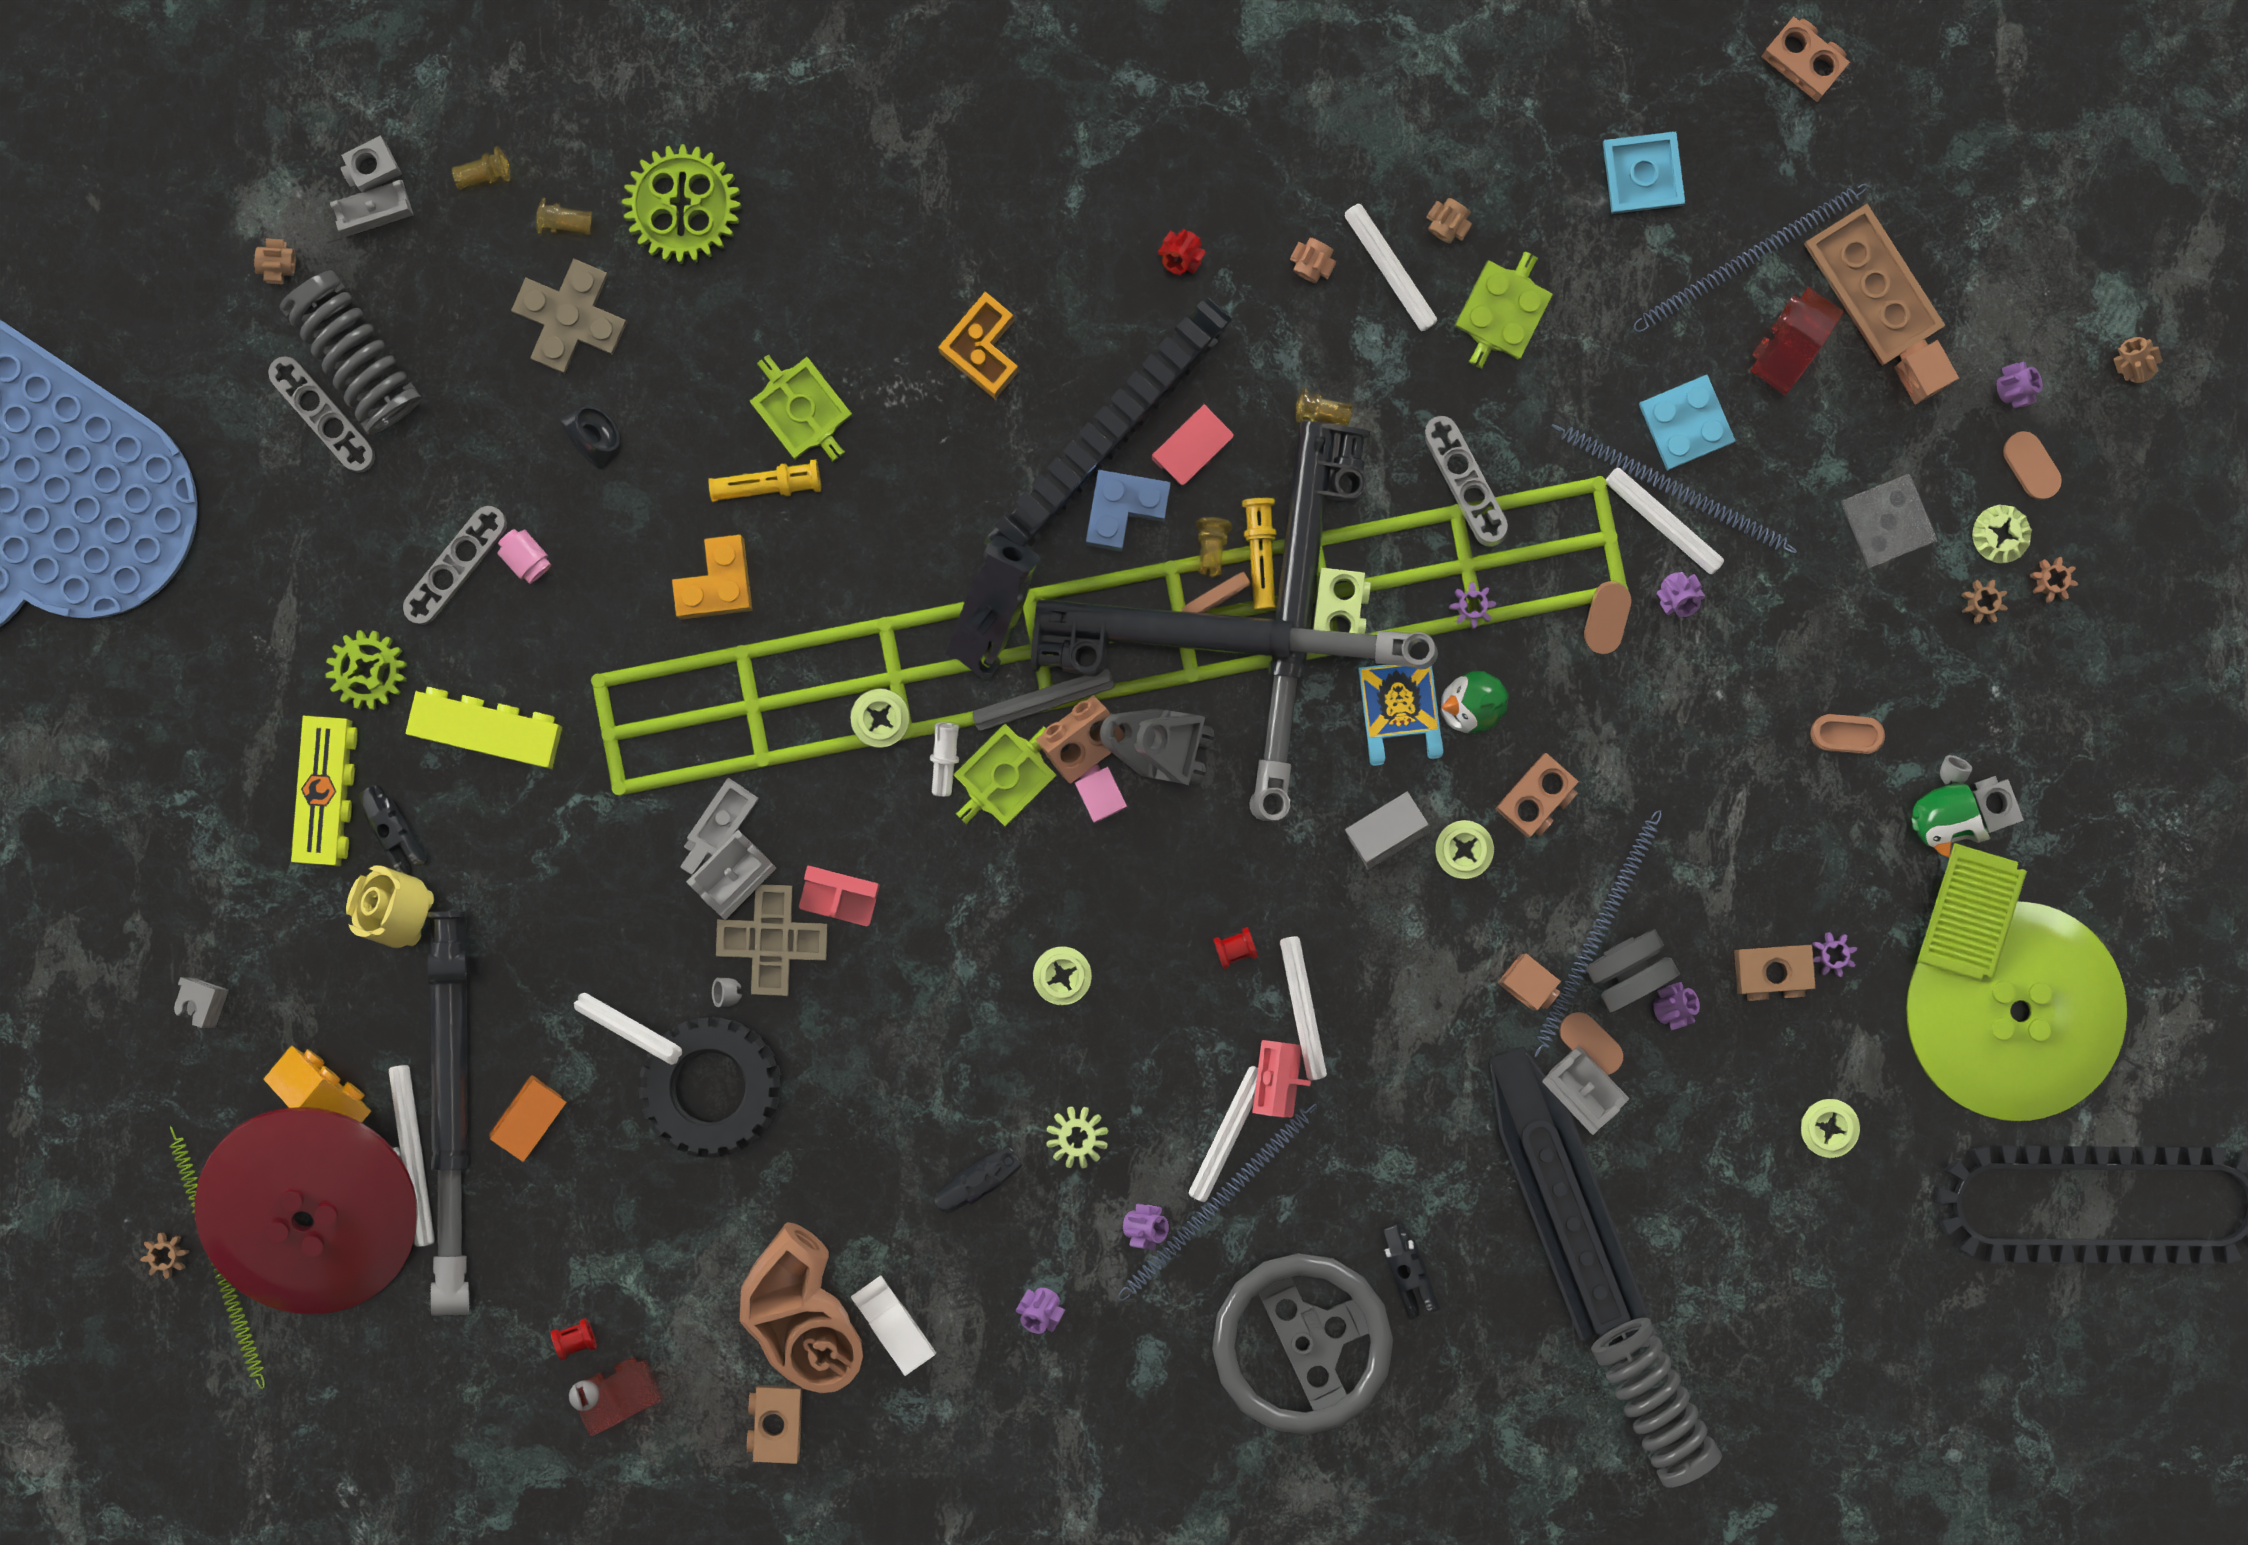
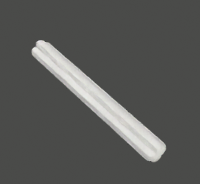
(411, 1149)

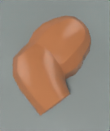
(794, 1319)

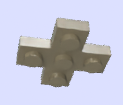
(569, 316)
(772, 940)

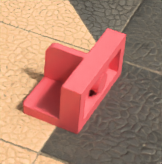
(1192, 445)
(838, 896)
(1277, 1079)

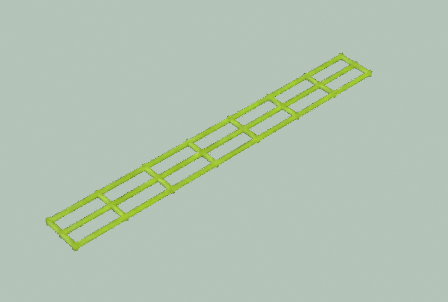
(1171, 570)

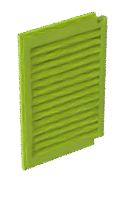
(1972, 913)

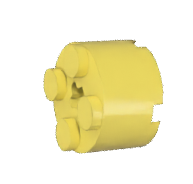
(388, 907)

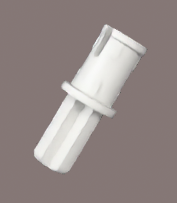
(944, 758)

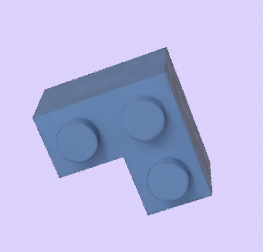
(1120, 497)

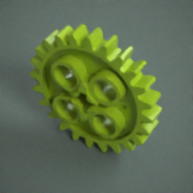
(648, 204)

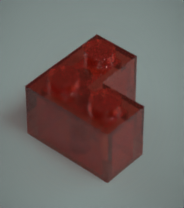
(1797, 339)
(620, 1395)

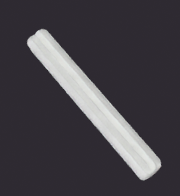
(1390, 267)
(1664, 521)
(1303, 1008)
(628, 1028)
(1225, 1137)

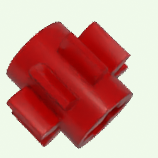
(1181, 252)

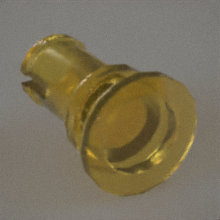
(483, 169)
(562, 218)
(1322, 409)
(1212, 540)

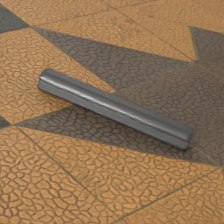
(1042, 700)

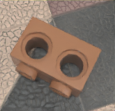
(1799, 66)
(1925, 370)
(1085, 744)
(1531, 790)
(1530, 983)

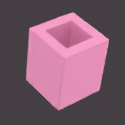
(1100, 793)

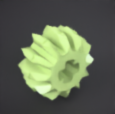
(1066, 1130)

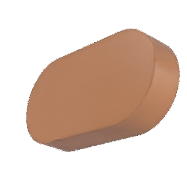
(2032, 465)
(1218, 594)
(1607, 617)
(1847, 734)
(1593, 1039)

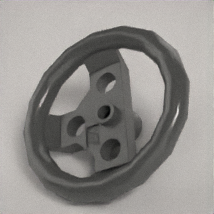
(1361, 1314)

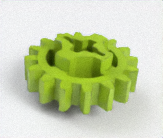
(349, 679)

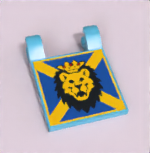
(1399, 704)

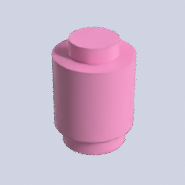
(523, 555)

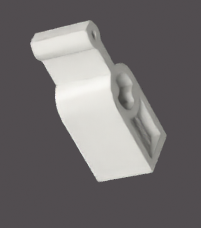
(893, 1325)

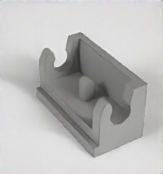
(372, 208)
(1387, 830)
(731, 874)
(204, 1001)
(1585, 1090)

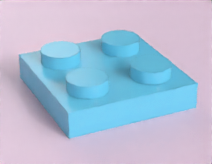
(1643, 172)
(1687, 422)

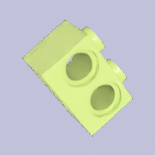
(1330, 606)

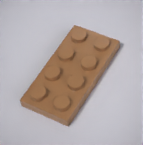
(1874, 284)

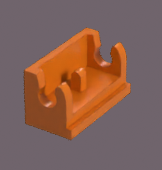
(527, 1118)

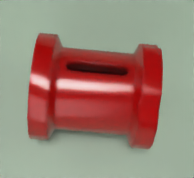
(1235, 948)
(573, 1339)

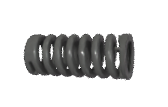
(308, 294)
(1655, 1419)

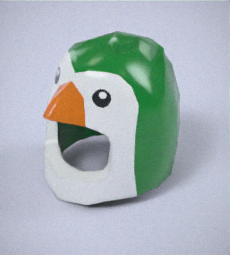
(1476, 701)
(1948, 817)

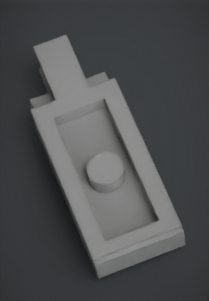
(718, 824)

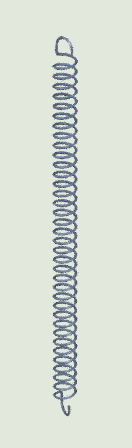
(1749, 256)
(1674, 491)
(1600, 933)
(1218, 1209)

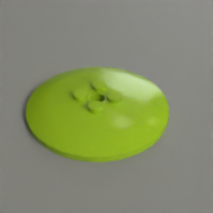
(2029, 1066)

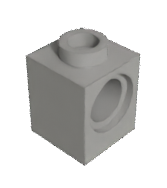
(385, 170)
(2010, 811)

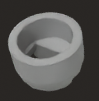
(1955, 770)
(725, 992)
(591, 1392)

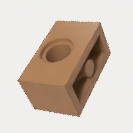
(1796, 964)
(786, 1403)

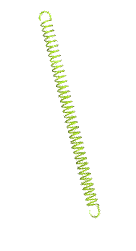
(215, 1270)

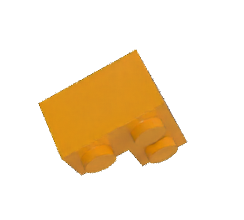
(972, 346)
(723, 589)
(303, 1083)

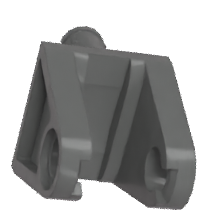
(1159, 743)

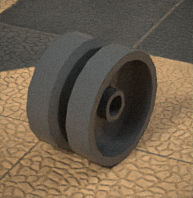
(1630, 967)

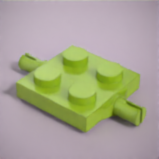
(1503, 310)
(800, 408)
(1004, 776)

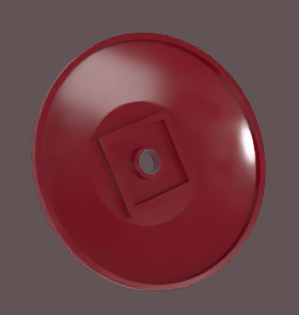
(314, 1165)

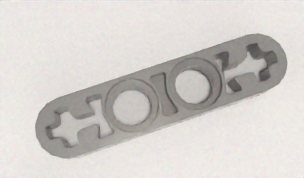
(325, 411)
(1469, 479)
(449, 561)

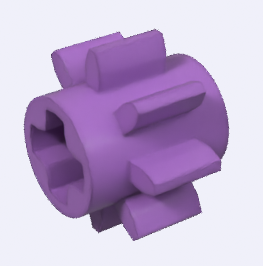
(2019, 385)
(1680, 594)
(1484, 604)
(1843, 951)
(1676, 1006)
(1145, 1226)
(1040, 1310)

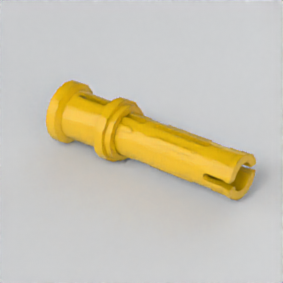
(782, 480)
(1262, 598)

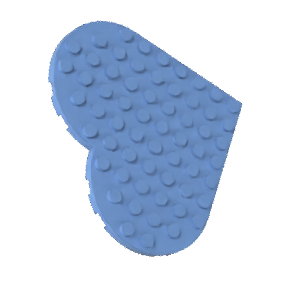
(88, 492)

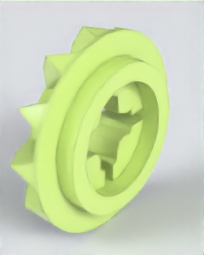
(1986, 540)
(862, 720)
(1482, 850)
(1045, 970)
(1838, 1143)

